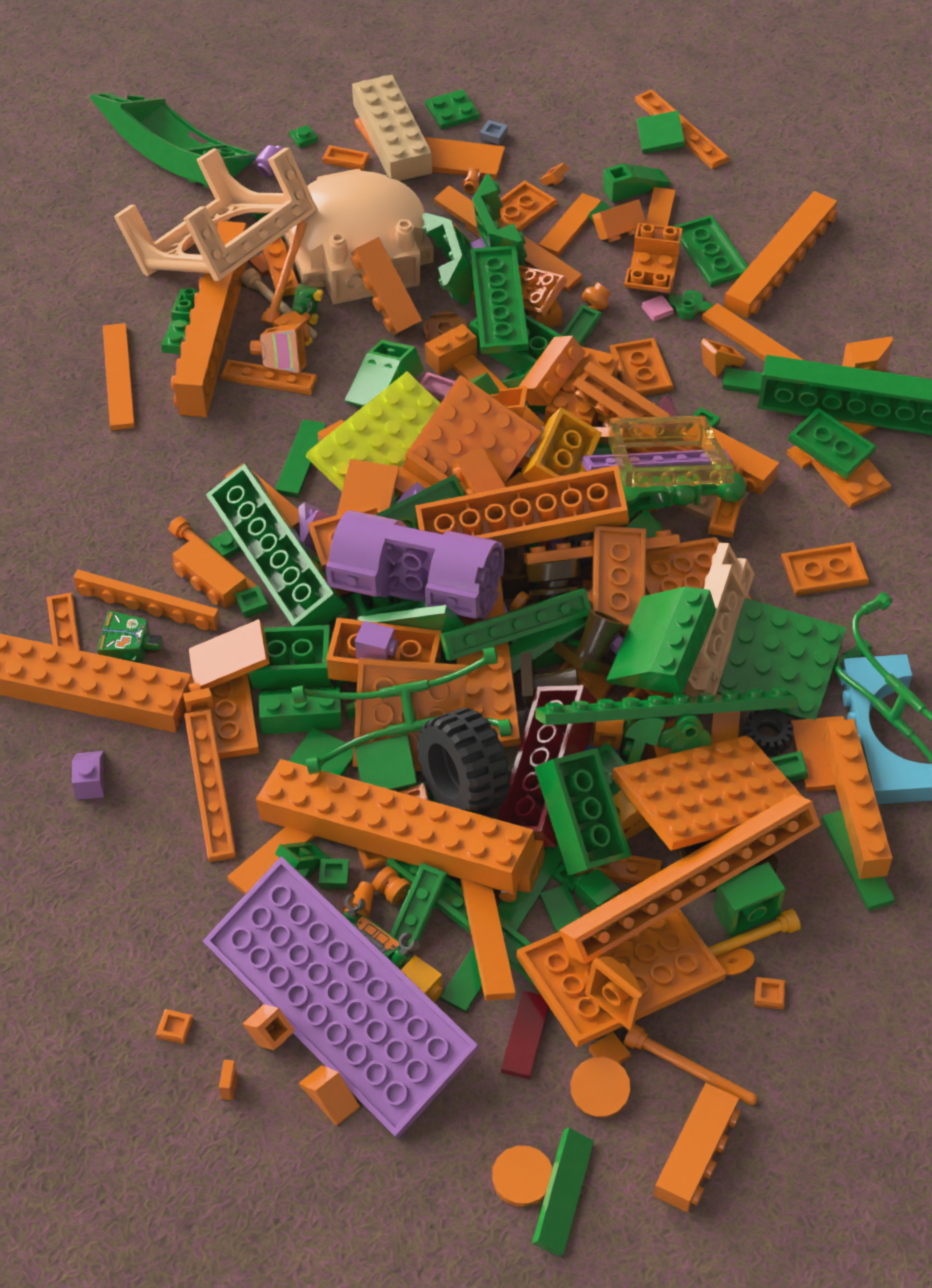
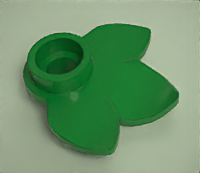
(689, 304)
(682, 738)

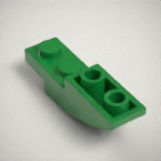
(179, 320)

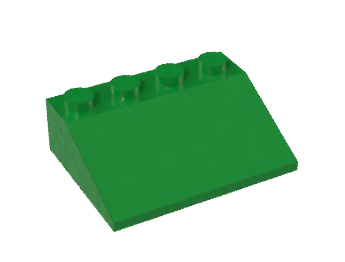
(664, 640)

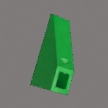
(631, 180)

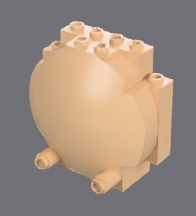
(351, 212)

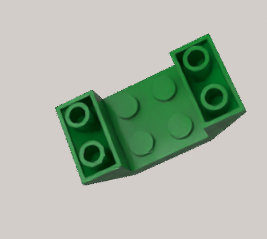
(486, 210)
(456, 274)

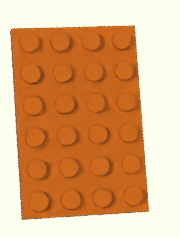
(703, 790)
(666, 961)

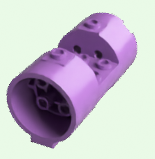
(388, 558)

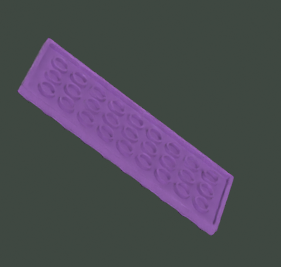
(342, 996)

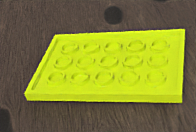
(378, 431)

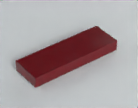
(525, 1035)

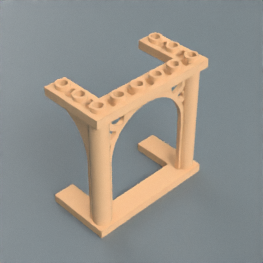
(200, 226)

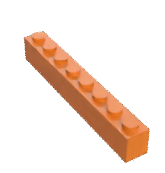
(781, 255)

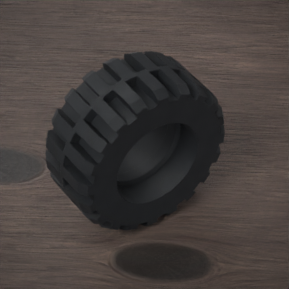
(464, 761)

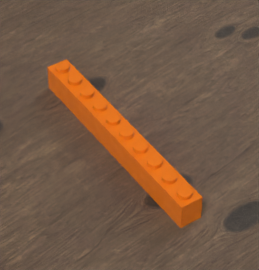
(689, 878)

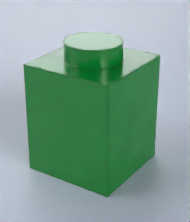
(595, 889)

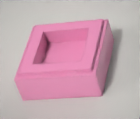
(657, 308)

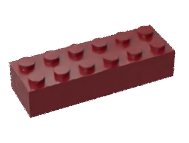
(540, 744)

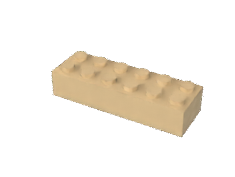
(392, 128)

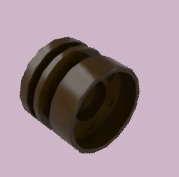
(554, 578)

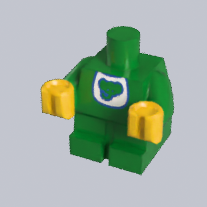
(307, 300)

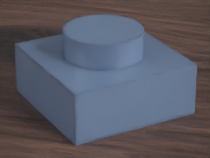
(493, 132)

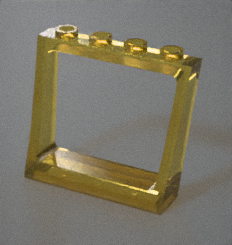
(664, 433)

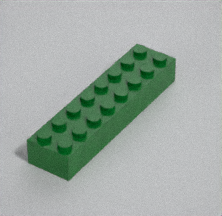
(847, 394)
(275, 550)

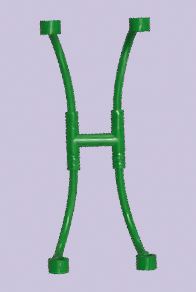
(863, 649)
(300, 695)

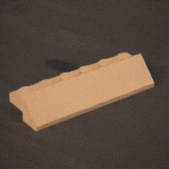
(729, 585)

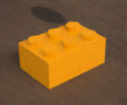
(561, 447)

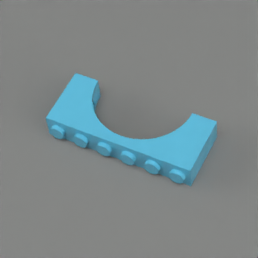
(891, 776)

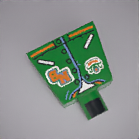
(127, 638)

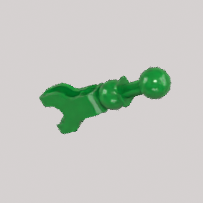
(658, 497)

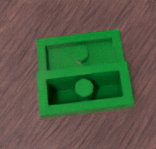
(638, 733)

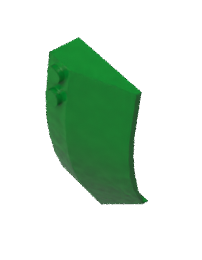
(163, 136)

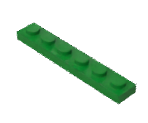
(515, 624)

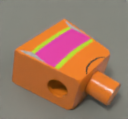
(282, 348)

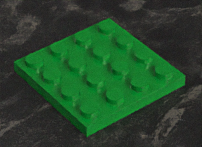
(784, 651)

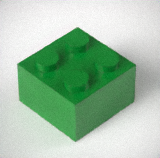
(749, 899)

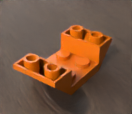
(654, 258)

